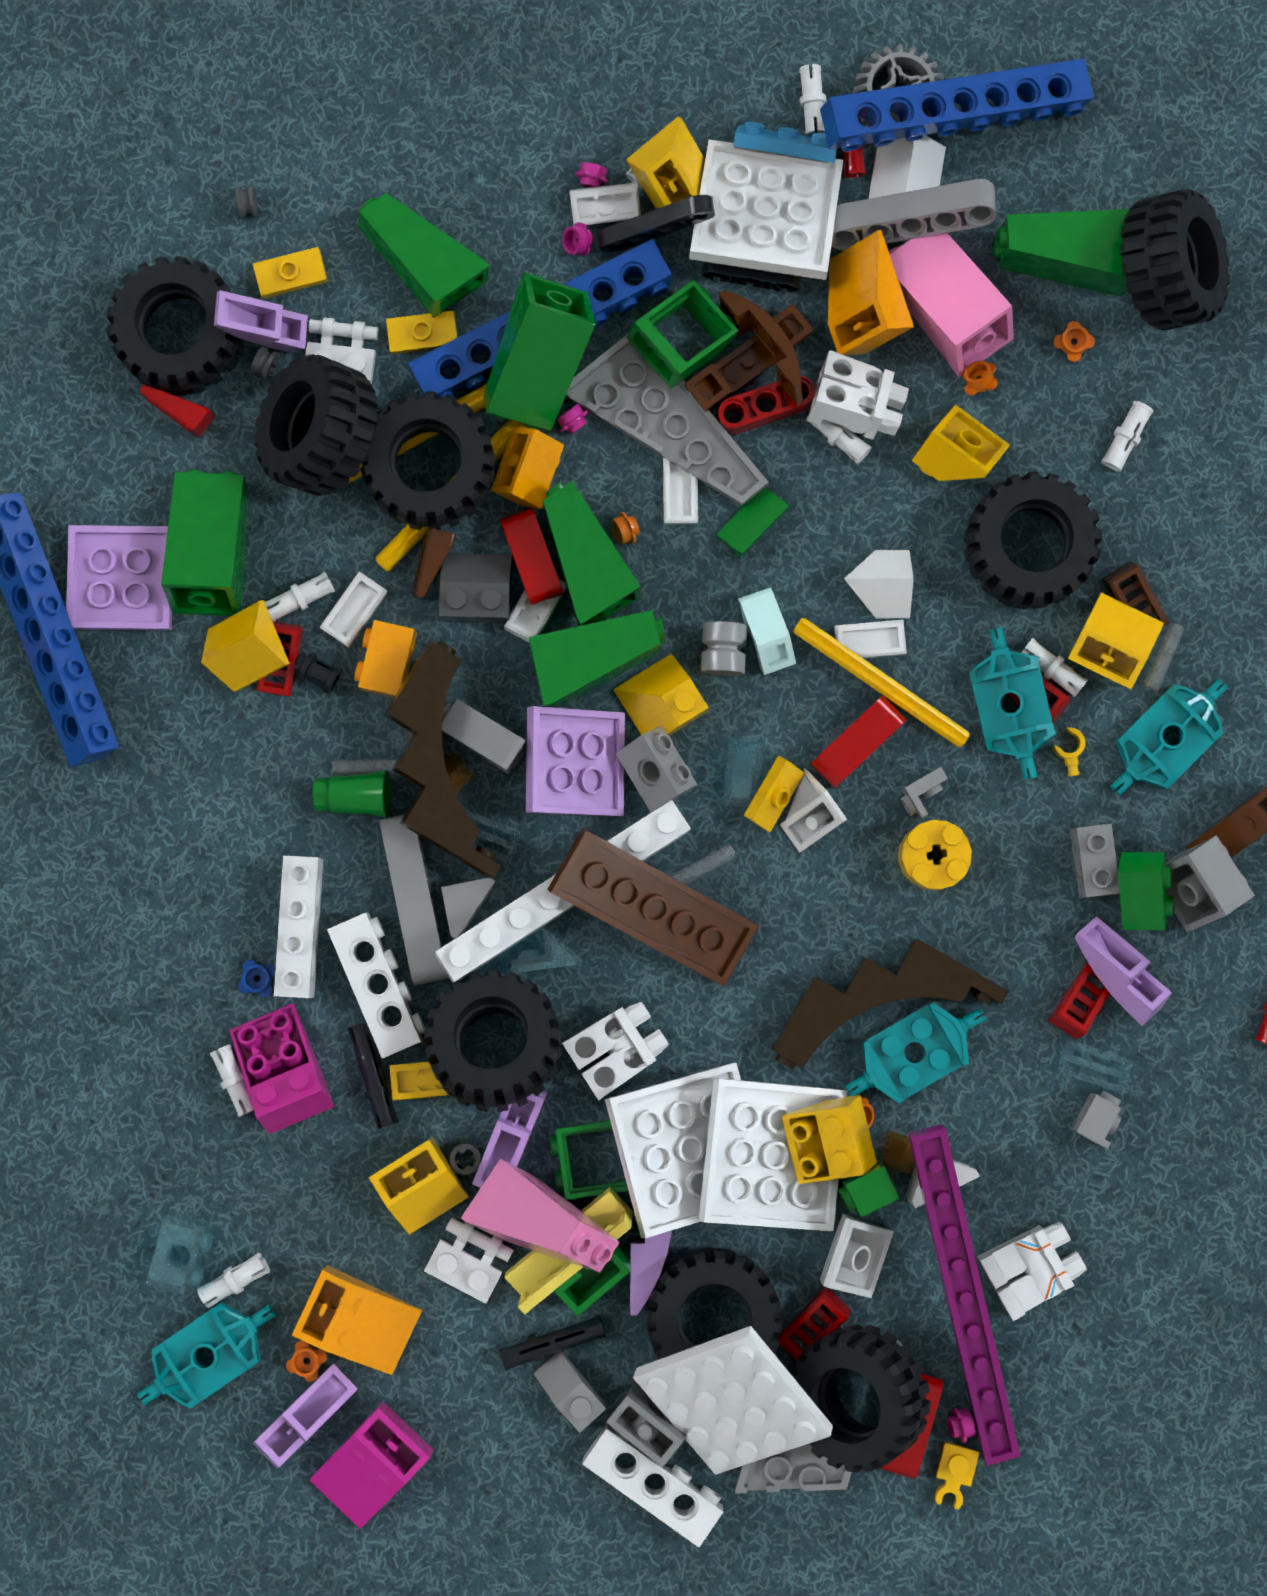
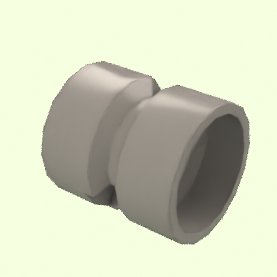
(723, 648)

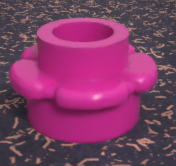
(591, 175)
(577, 239)
(572, 419)
(961, 1424)

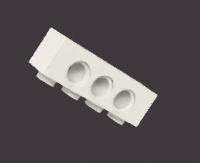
(298, 927)
(346, 939)
(690, 1523)

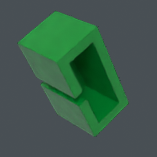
(1144, 891)
(868, 1191)
(589, 1285)

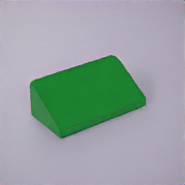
(752, 521)

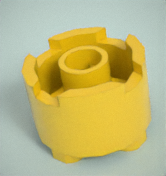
(948, 840)

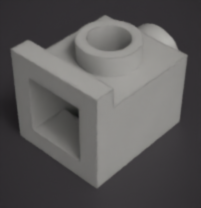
(1098, 1118)

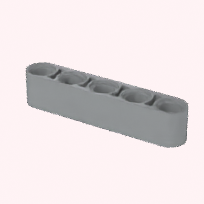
(916, 213)
(413, 900)

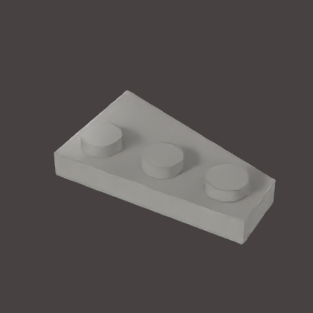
(792, 1470)

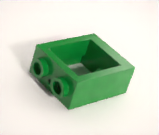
(659, 351)
(564, 1177)

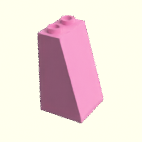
(952, 300)
(538, 1218)

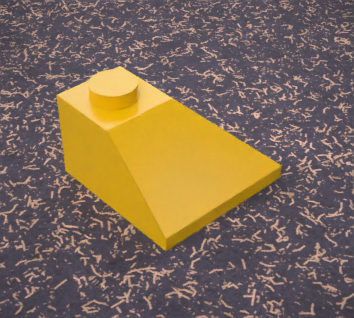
(960, 448)
(661, 697)

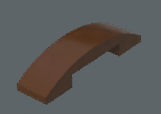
(748, 317)
(744, 363)

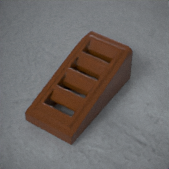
(432, 555)
(1139, 581)

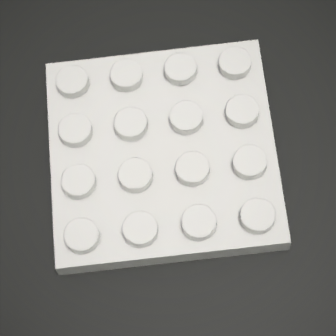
(768, 211)
(663, 1147)
(749, 1160)
(733, 1400)

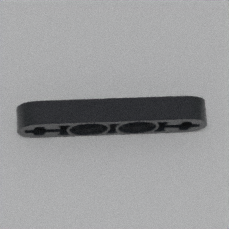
(657, 223)

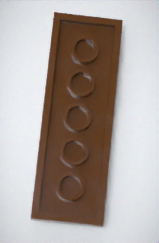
(652, 907)

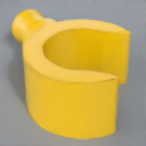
(1071, 759)

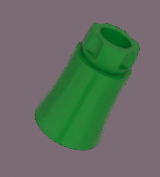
(354, 794)

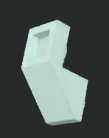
(767, 630)

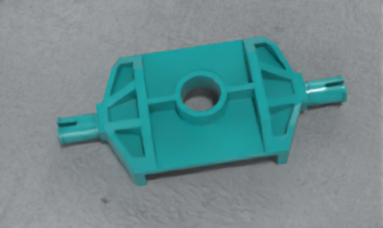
(1032, 723)
(1147, 754)
(943, 1045)
(234, 1347)

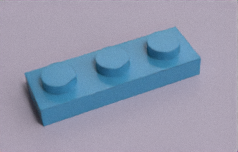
(784, 141)

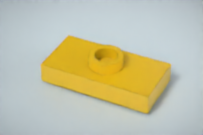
(290, 272)
(420, 332)
(774, 794)
(414, 1081)

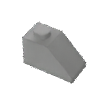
(570, 1391)

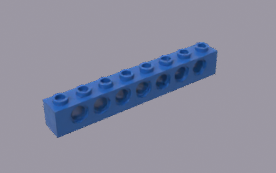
(1066, 79)
(642, 260)
(50, 639)

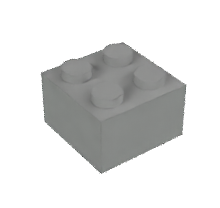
(1206, 884)

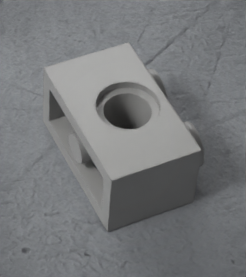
(656, 768)
(1095, 861)
(646, 1426)

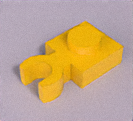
(956, 1467)

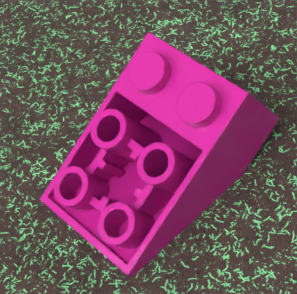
(280, 1069)
(372, 1465)

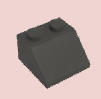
(475, 588)

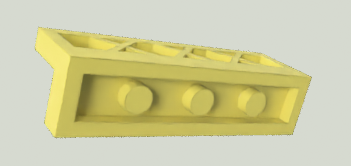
(541, 1274)

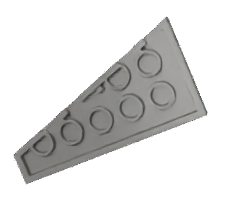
(668, 421)

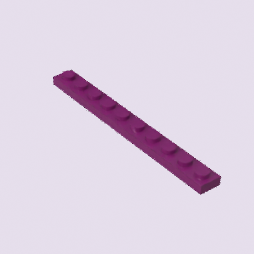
(964, 1294)

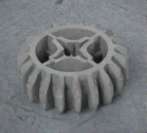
(893, 64)

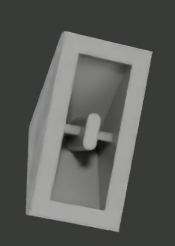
(464, 901)

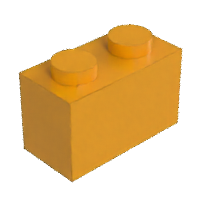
(527, 467)
(386, 658)

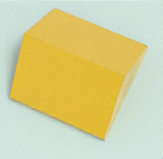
(244, 648)

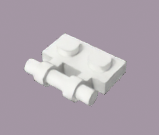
(353, 356)
(463, 1269)

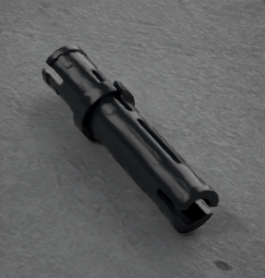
(375, 1082)
(512, 1355)

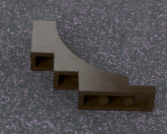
(435, 809)
(919, 975)

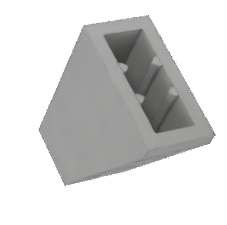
(483, 736)

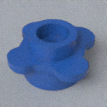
(248, 983)

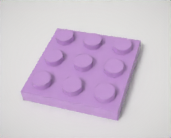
(117, 578)
(574, 762)

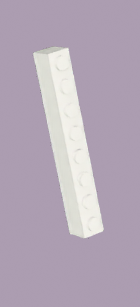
(540, 906)

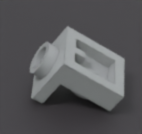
(927, 786)

